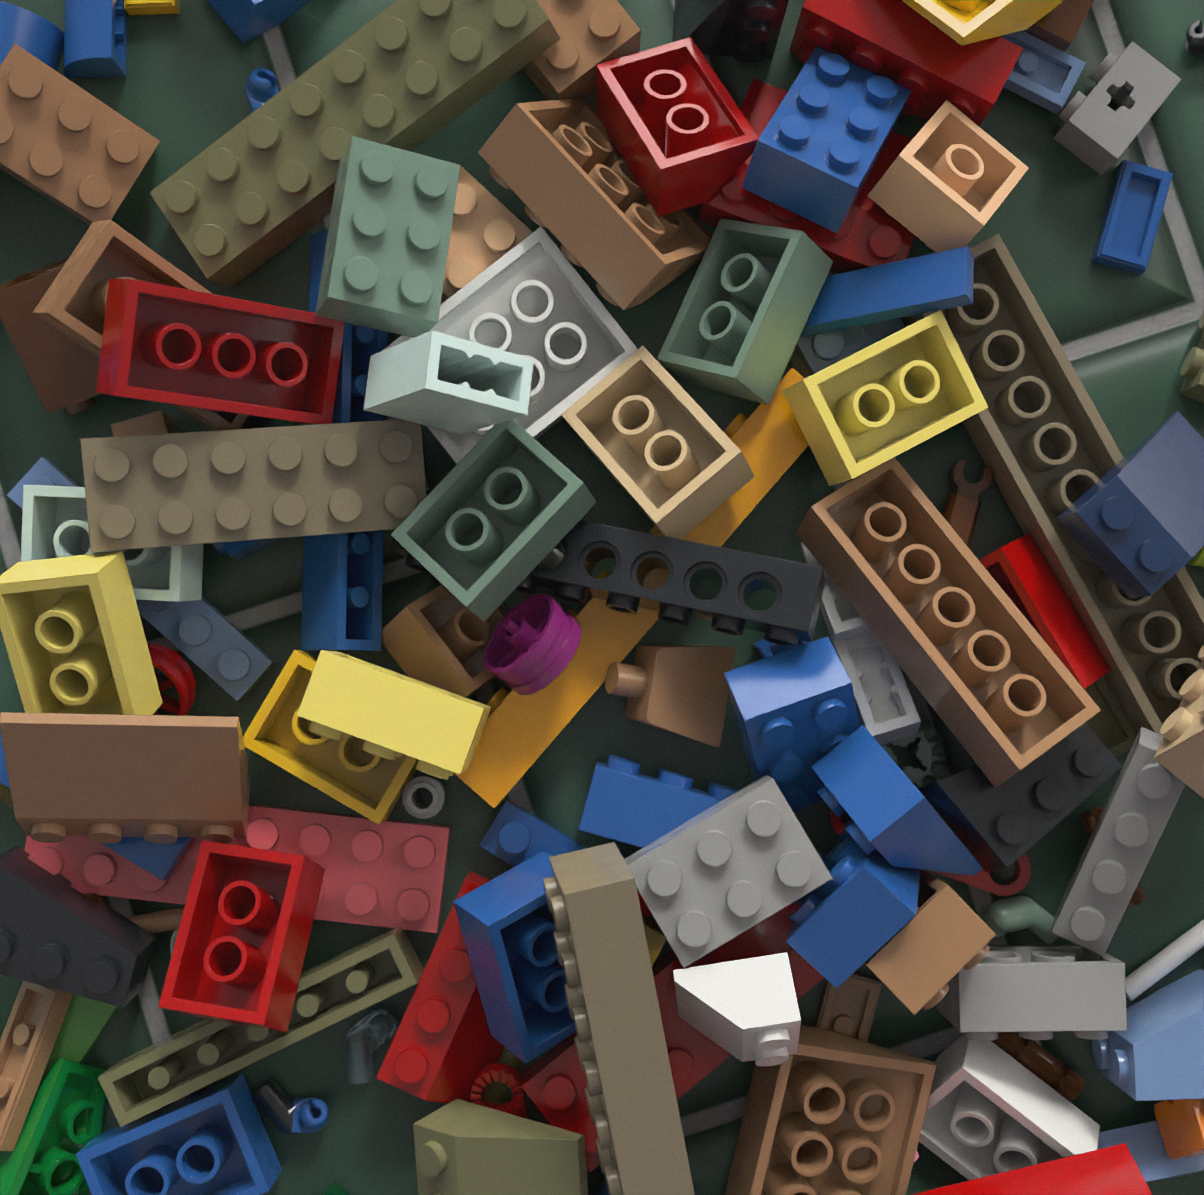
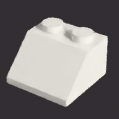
(743, 1006)

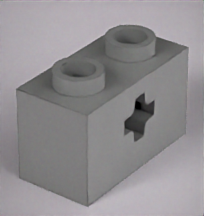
(1135, 86)

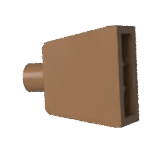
(676, 689)

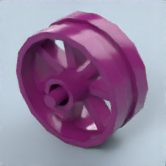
(532, 644)

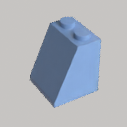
(1162, 1045)

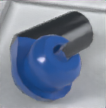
(291, 1114)

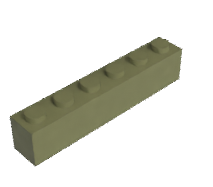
(221, 1048)

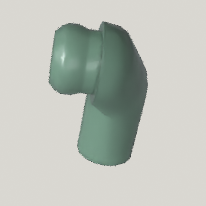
(1017, 914)

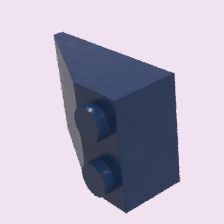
(1146, 511)

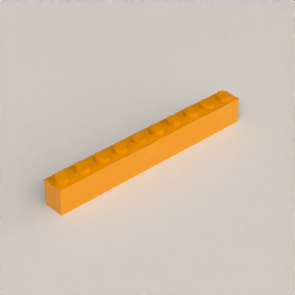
(526, 724)

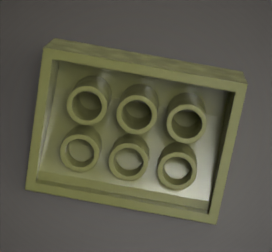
(496, 1153)

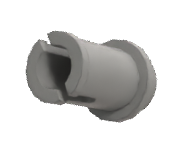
(413, 802)

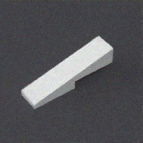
(876, 678)

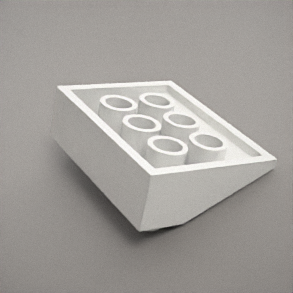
(539, 310)

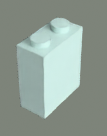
(448, 383)

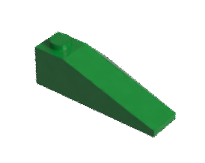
(58, 1125)

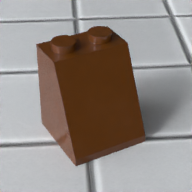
(56, 364)

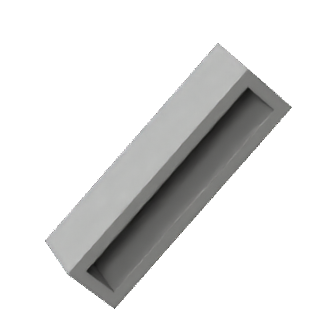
(1118, 847)

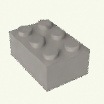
(727, 870)
(1038, 993)

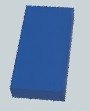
(1132, 217)

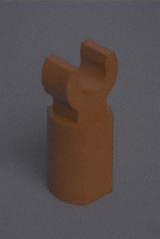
(963, 506)

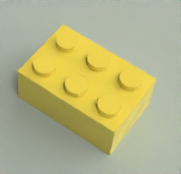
(885, 399)
(77, 637)
(393, 714)

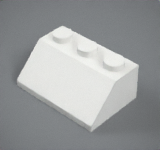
(998, 1115)

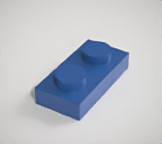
(521, 835)

